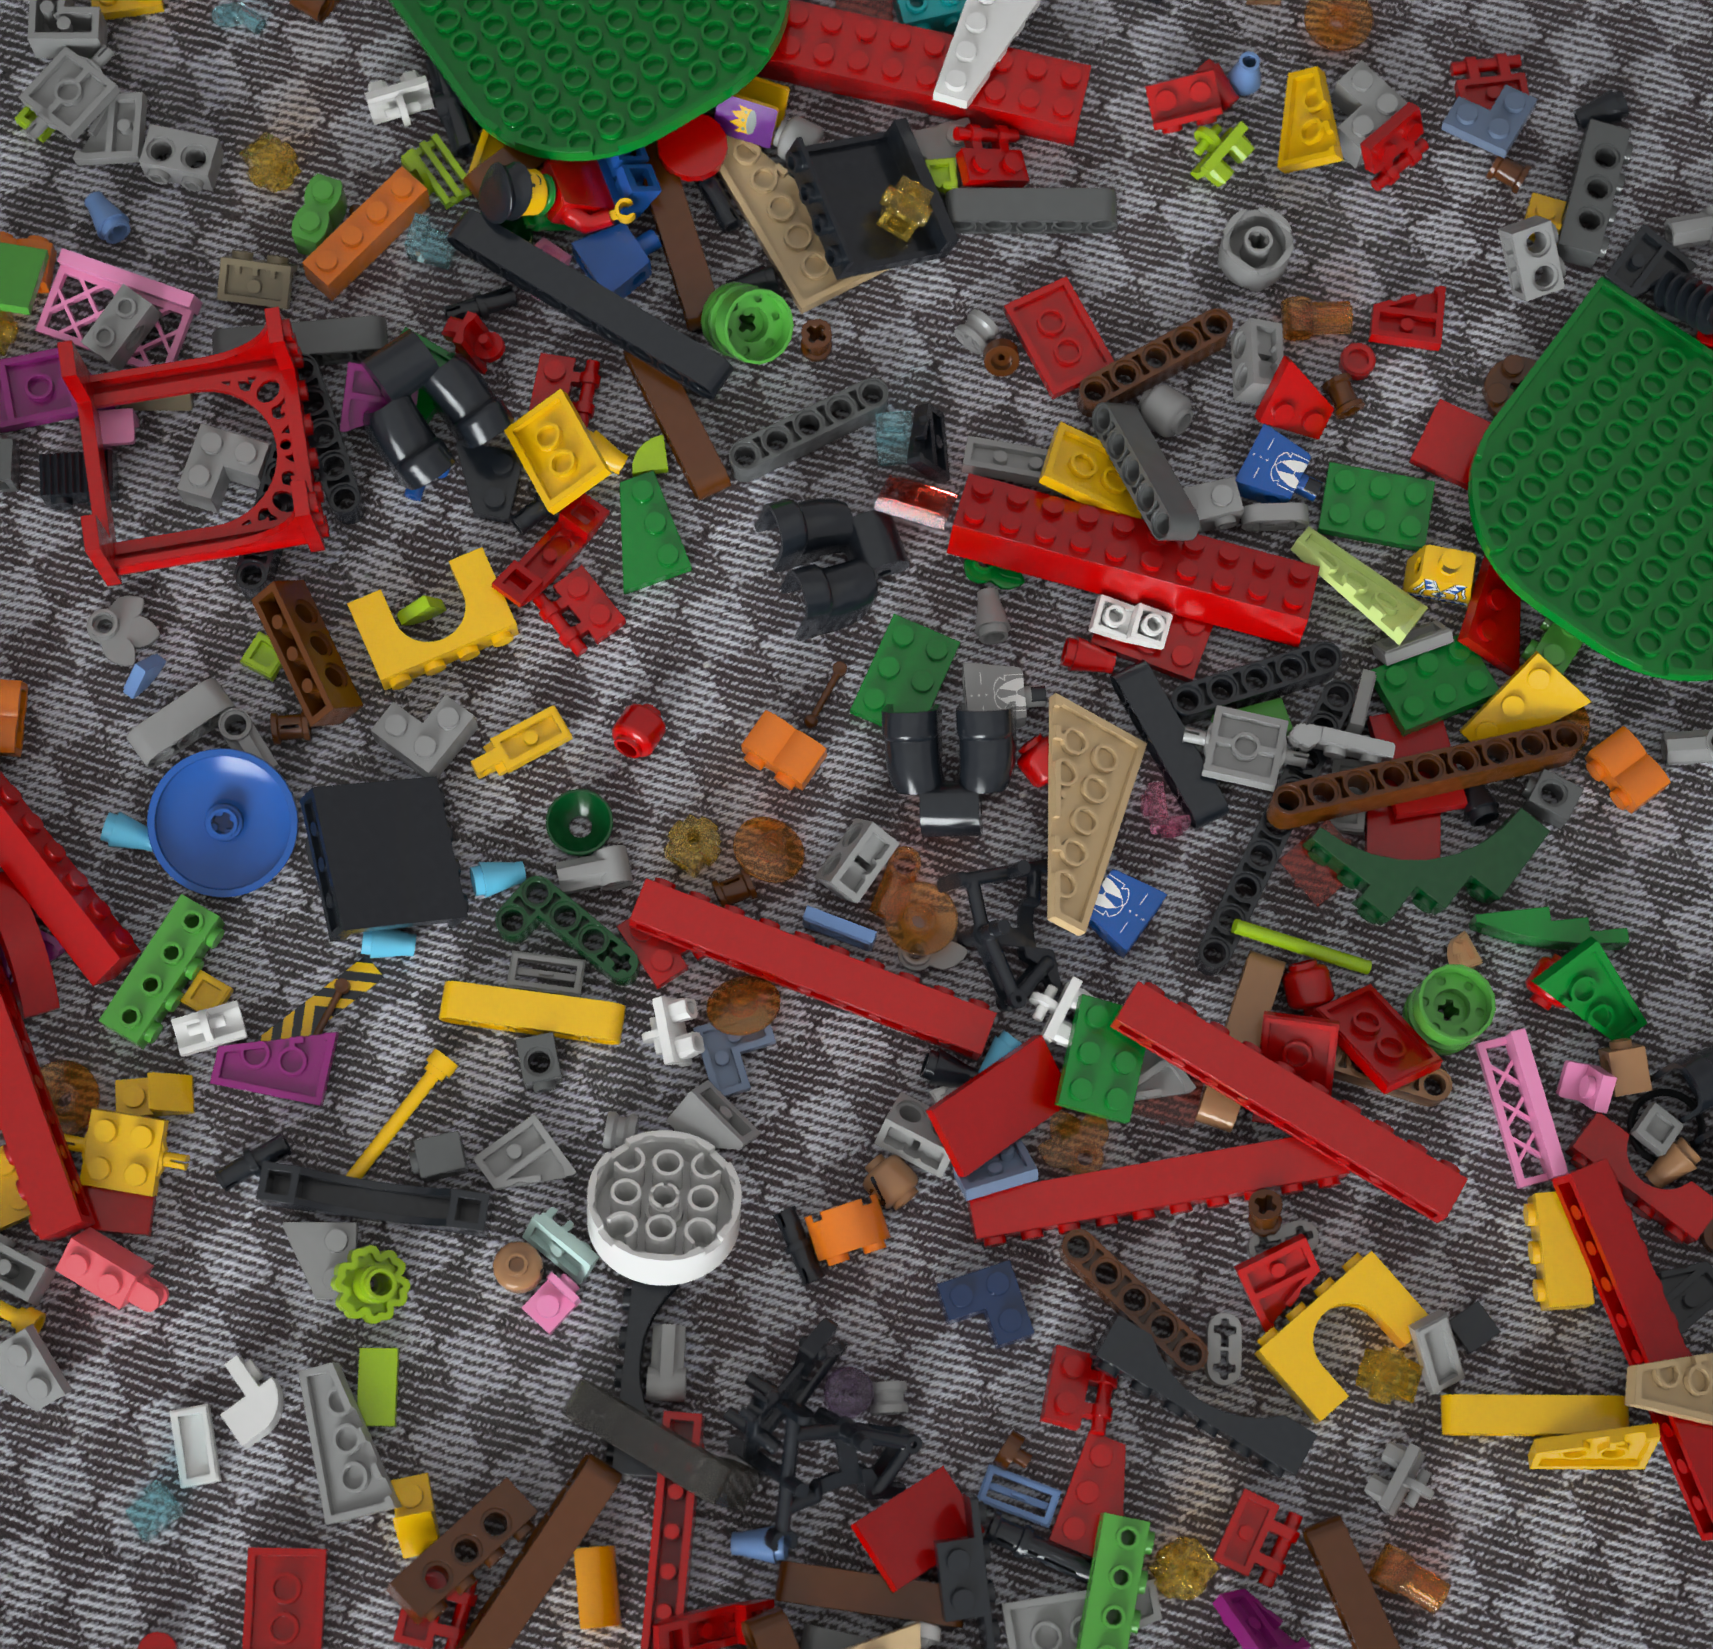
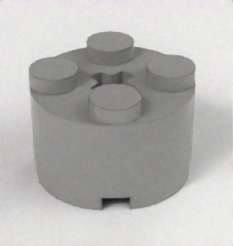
(1250, 266)

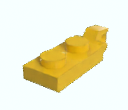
(522, 743)

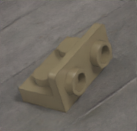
(256, 280)

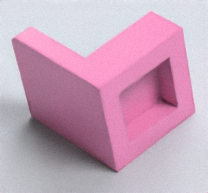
(118, 427)

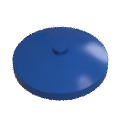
(223, 822)

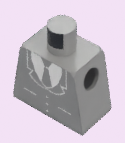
(994, 686)

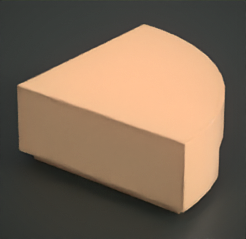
(1462, 951)

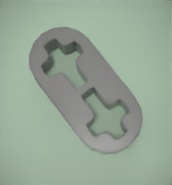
(1275, 516)
(1286, 1231)
(1233, 1349)

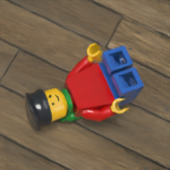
(570, 193)

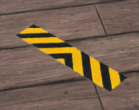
(307, 1016)

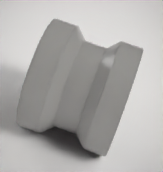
(976, 331)
(619, 1128)
(889, 1398)

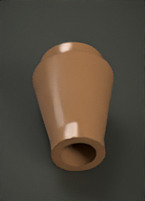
(1676, 1163)

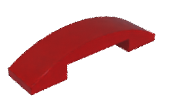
(553, 552)
(25, 953)
(708, 1626)

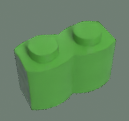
(320, 215)

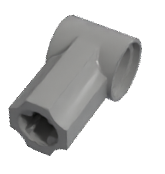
(1690, 229)
(249, 740)
(1687, 747)
(605, 869)
(667, 1372)

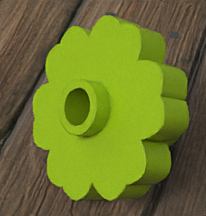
(353, 1284)

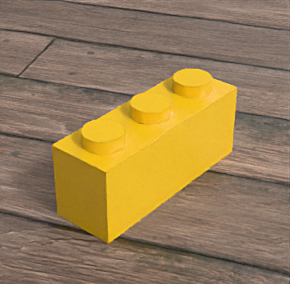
(1560, 1267)

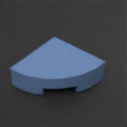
(143, 675)

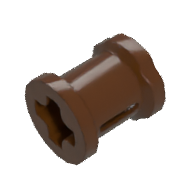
(1509, 172)
(813, 330)
(1343, 396)
(280, 734)
(734, 889)
(1264, 1212)

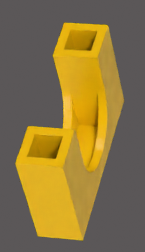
(401, 658)
(1291, 1352)

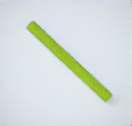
(1301, 946)

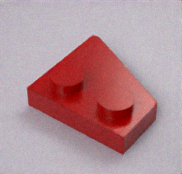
(1410, 321)
(1294, 403)
(1277, 1277)

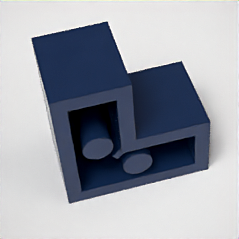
(991, 1293)

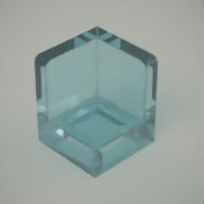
(428, 244)
(893, 437)
(154, 1511)

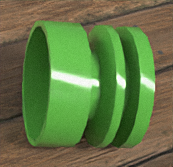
(764, 326)
(1462, 996)

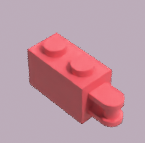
(111, 1272)

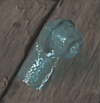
(238, 14)

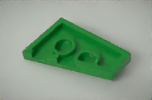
(649, 535)
(1593, 990)

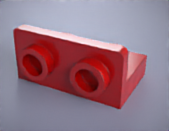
(1184, 101)

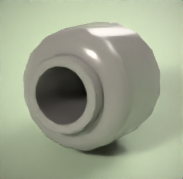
(796, 127)
(1166, 410)

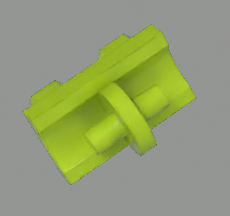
(1231, 142)

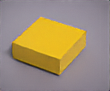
(206, 992)

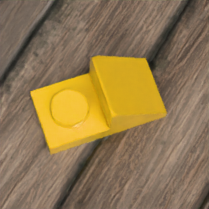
(156, 1095)
(416, 1519)

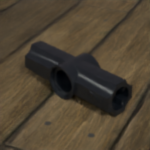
(452, 113)

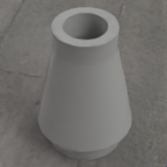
(991, 620)

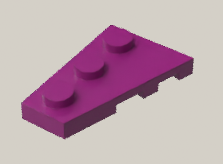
(279, 1068)

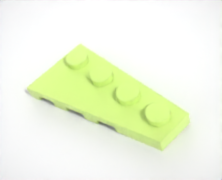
(1363, 587)

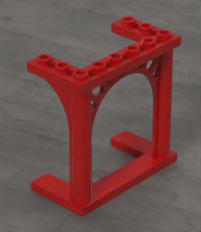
(266, 358)

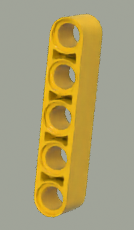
(532, 1012)
(1530, 1414)

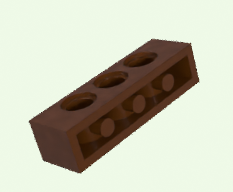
(307, 652)
(503, 1504)

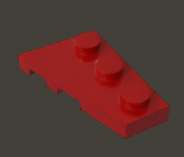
(1493, 621)
(1093, 1490)

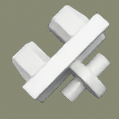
(399, 99)
(209, 1028)
(1056, 1028)
(670, 1033)

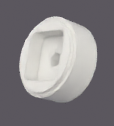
(929, 1633)

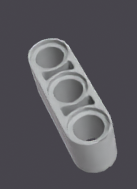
(179, 723)

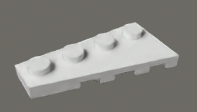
(977, 46)

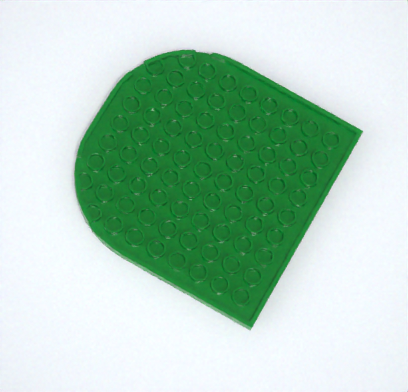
(593, 72)
(1604, 487)

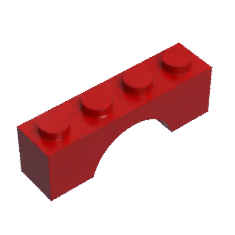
(1681, 1210)

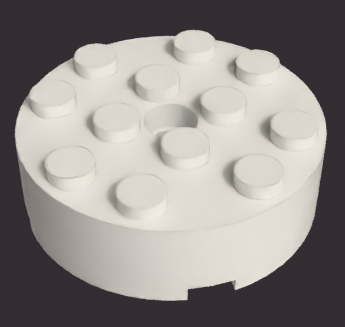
(663, 1208)

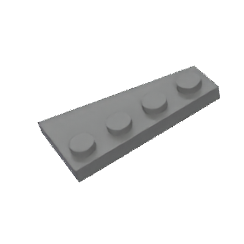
(344, 1455)
(1056, 1619)

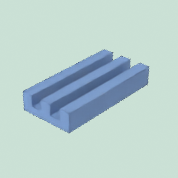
(839, 928)
(1048, 1507)

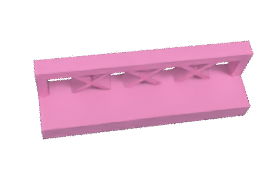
(1534, 1103)

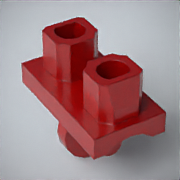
(474, 340)

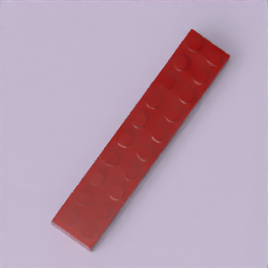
(902, 66)
(1124, 560)

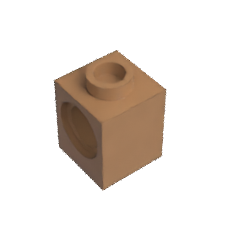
(1628, 1064)

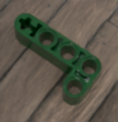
(573, 935)

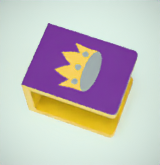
(754, 112)

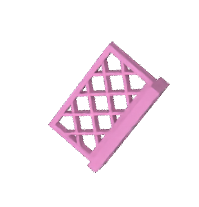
(112, 278)

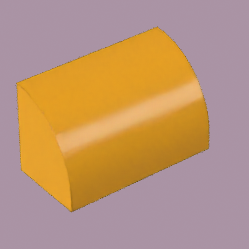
(597, 1587)

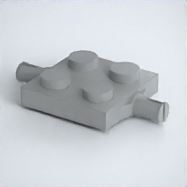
(69, 93)
(1245, 748)

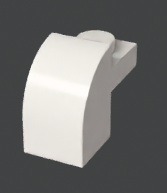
(260, 1408)

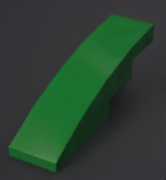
(1535, 929)

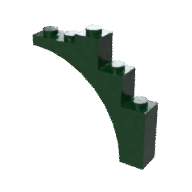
(1432, 883)

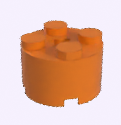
(848, 1229)

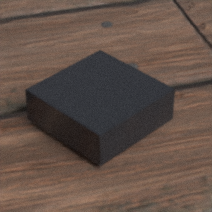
(1473, 1327)

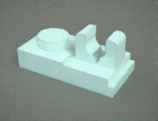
(560, 1245)

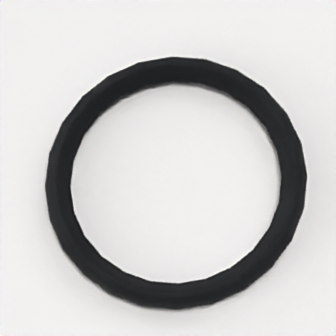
(1657, 1093)

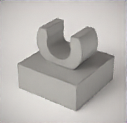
(1656, 1129)

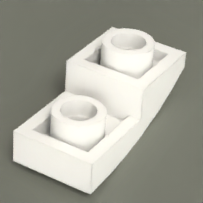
(1130, 623)

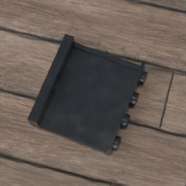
(843, 191)
(383, 856)

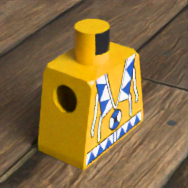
(1442, 575)

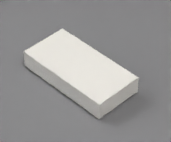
(195, 1446)

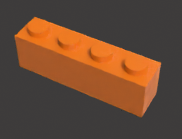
(366, 233)

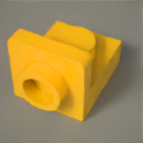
(1547, 208)

